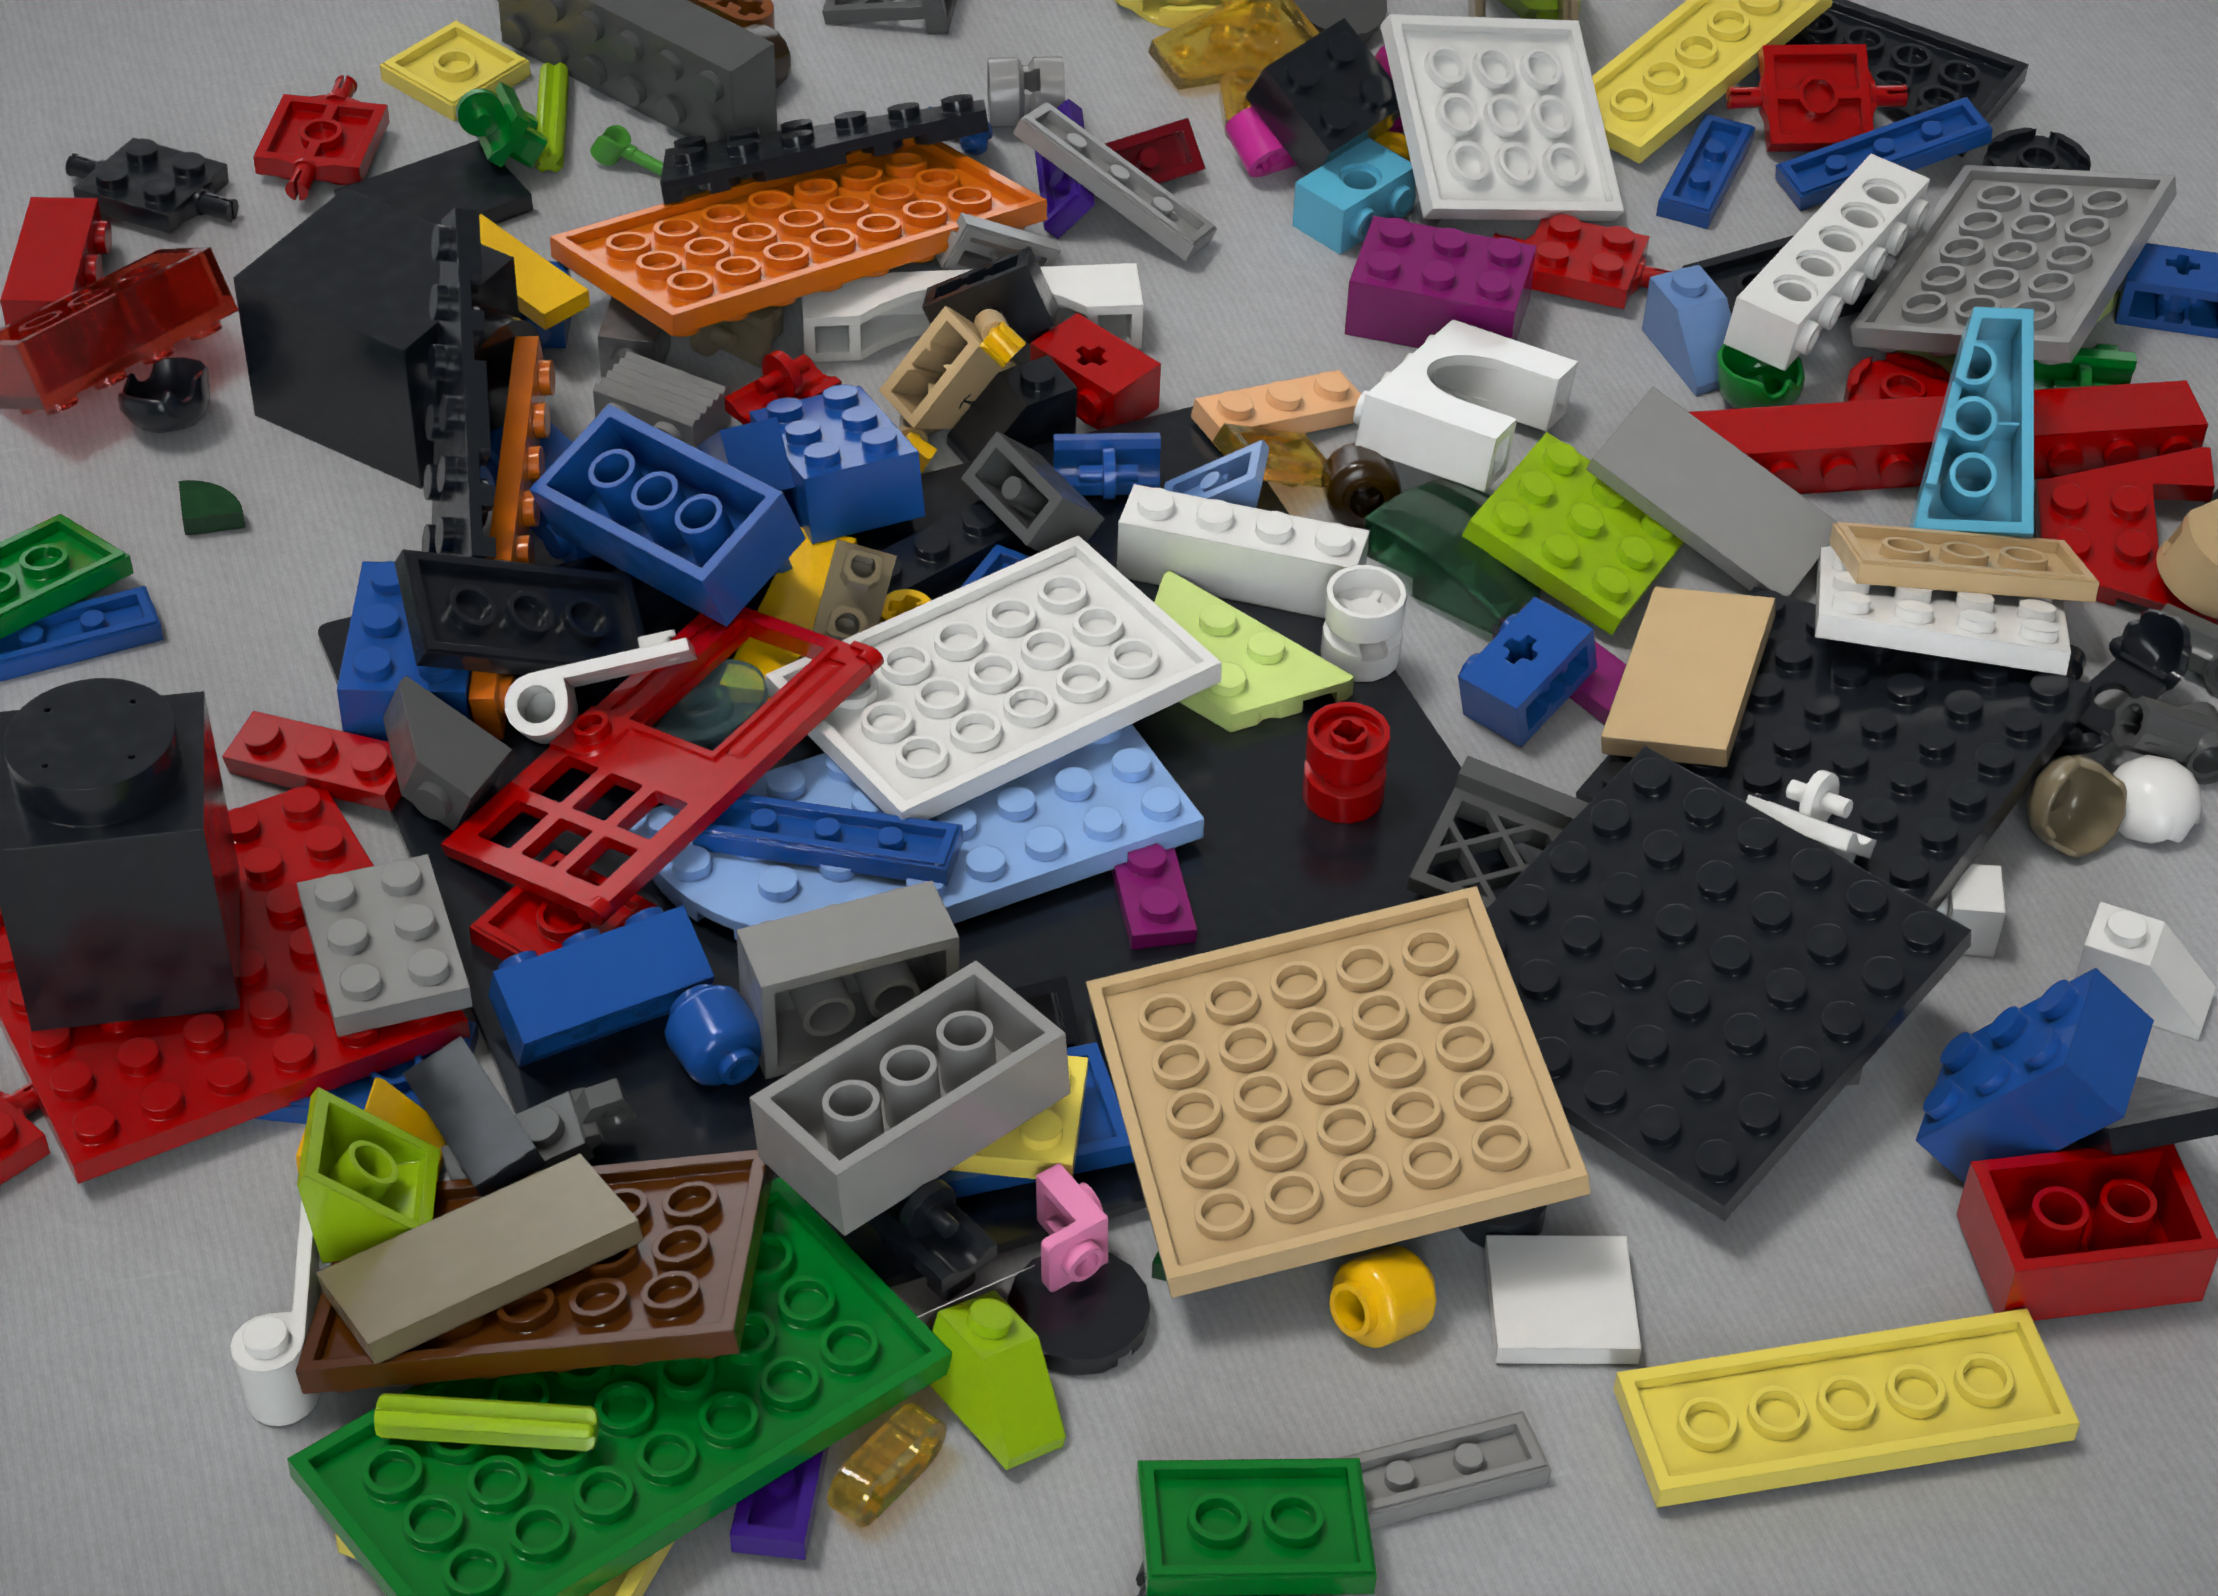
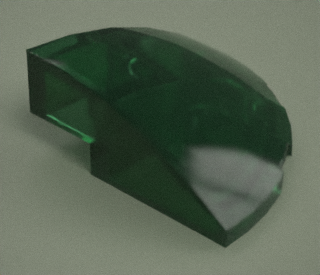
(1424, 540)

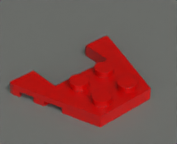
(2112, 520)

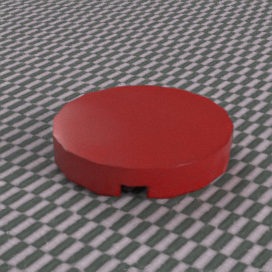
(1896, 377)

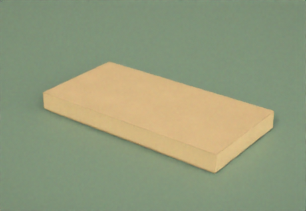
(1962, 562)
(1689, 676)

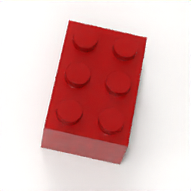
(2087, 1231)

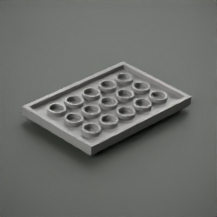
(2016, 242)

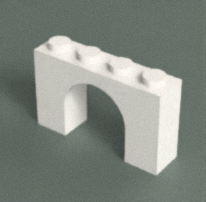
(1459, 403)

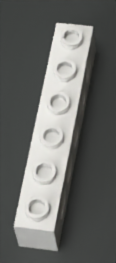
(1828, 262)

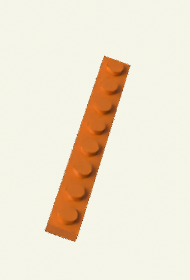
(514, 505)

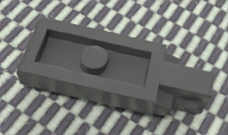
(568, 1124)

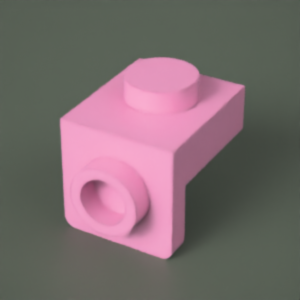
(1075, 1227)

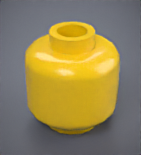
(1383, 1296)

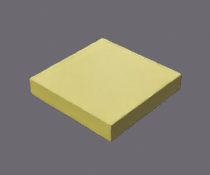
(450, 64)

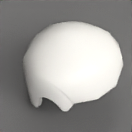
(2160, 800)

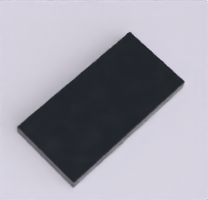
(513, 613)

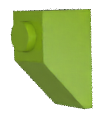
(998, 1380)

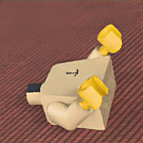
(948, 373)

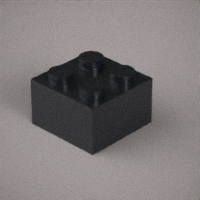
(1325, 97)

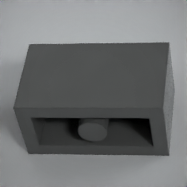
(1030, 495)

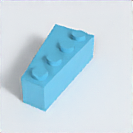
(1984, 438)

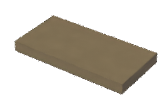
(479, 1258)

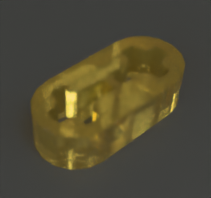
(886, 1464)

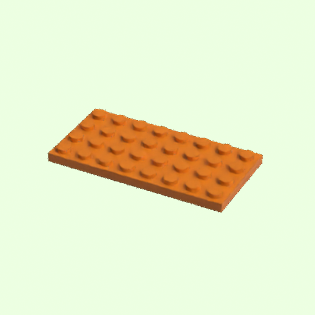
(790, 235)

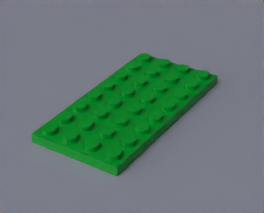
(673, 1443)

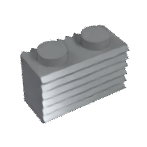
(664, 398)

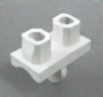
(1817, 802)

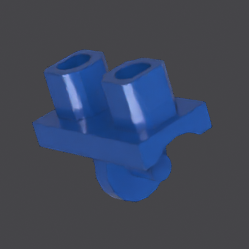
(1108, 461)

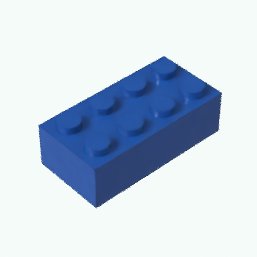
(668, 514)

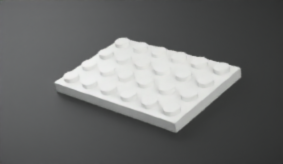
(1005, 680)

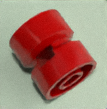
(1345, 762)

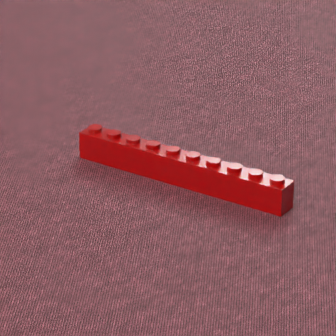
(1890, 439)

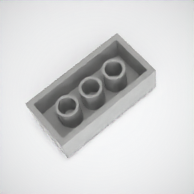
(910, 1096)

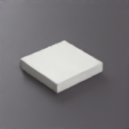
(1561, 1299)

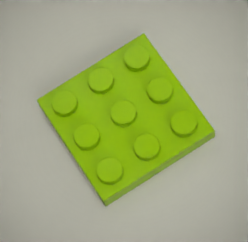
(1573, 535)

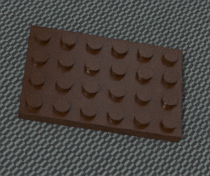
(657, 1301)

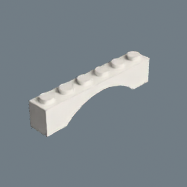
(889, 308)

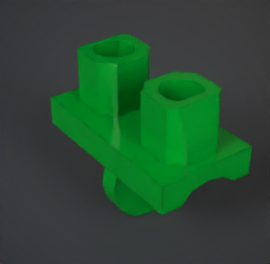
(501, 125)
(2090, 367)

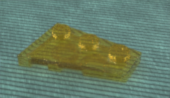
(1230, 37)

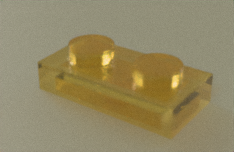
(1291, 455)

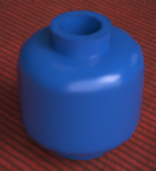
(714, 1035)

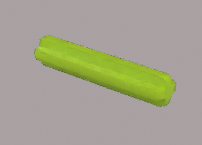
(552, 115)
(486, 1422)

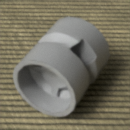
(1007, 83)

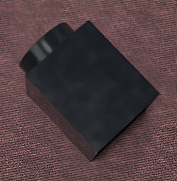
(346, 332)
(117, 856)

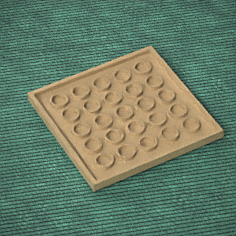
(1332, 1091)

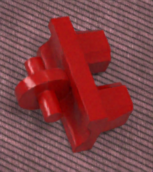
(781, 379)

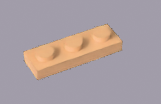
(1287, 405)

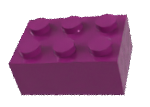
(1424, 276)

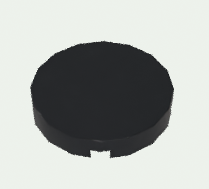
(2027, 150)
(1087, 1321)

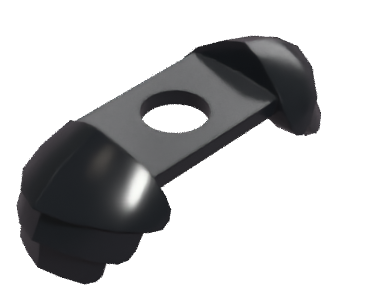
(2147, 663)

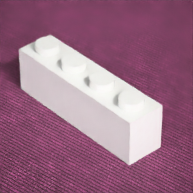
(1235, 549)

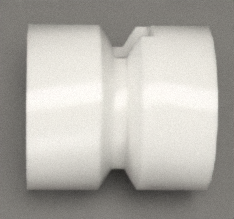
(1364, 621)

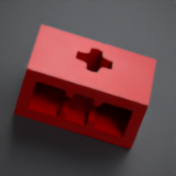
(1110, 375)

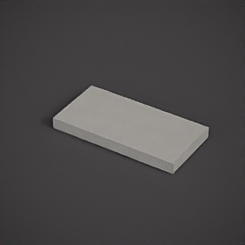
(1712, 496)

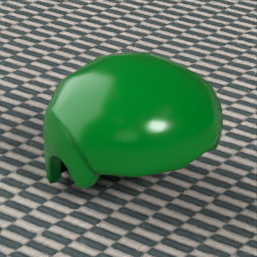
(1753, 383)

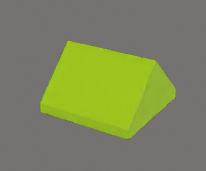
(362, 1178)

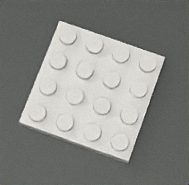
(1501, 118)
(1941, 623)

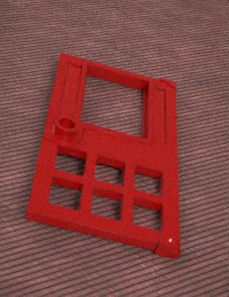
(623, 750)

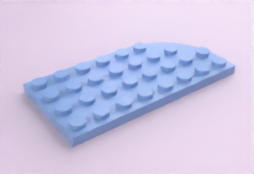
(1017, 839)

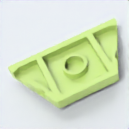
(1260, 668)

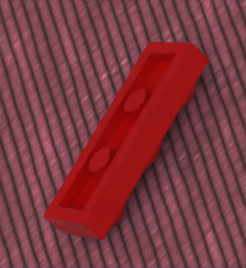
(305, 753)

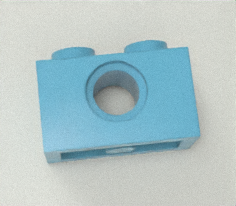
(1345, 194)

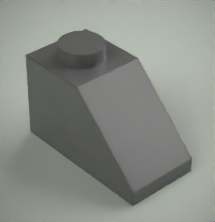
(440, 754)

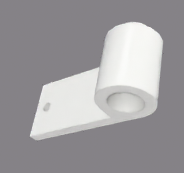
(546, 701)
(271, 1344)

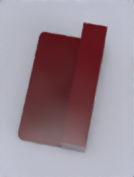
(1162, 152)

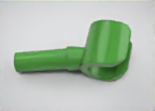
(616, 143)

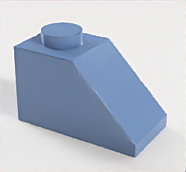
(1688, 324)

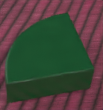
(208, 508)

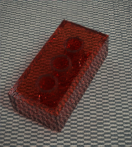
(111, 326)

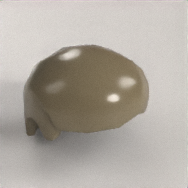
(2076, 805)

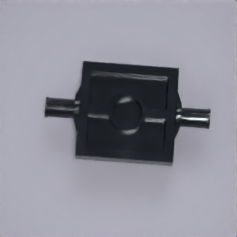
(153, 185)

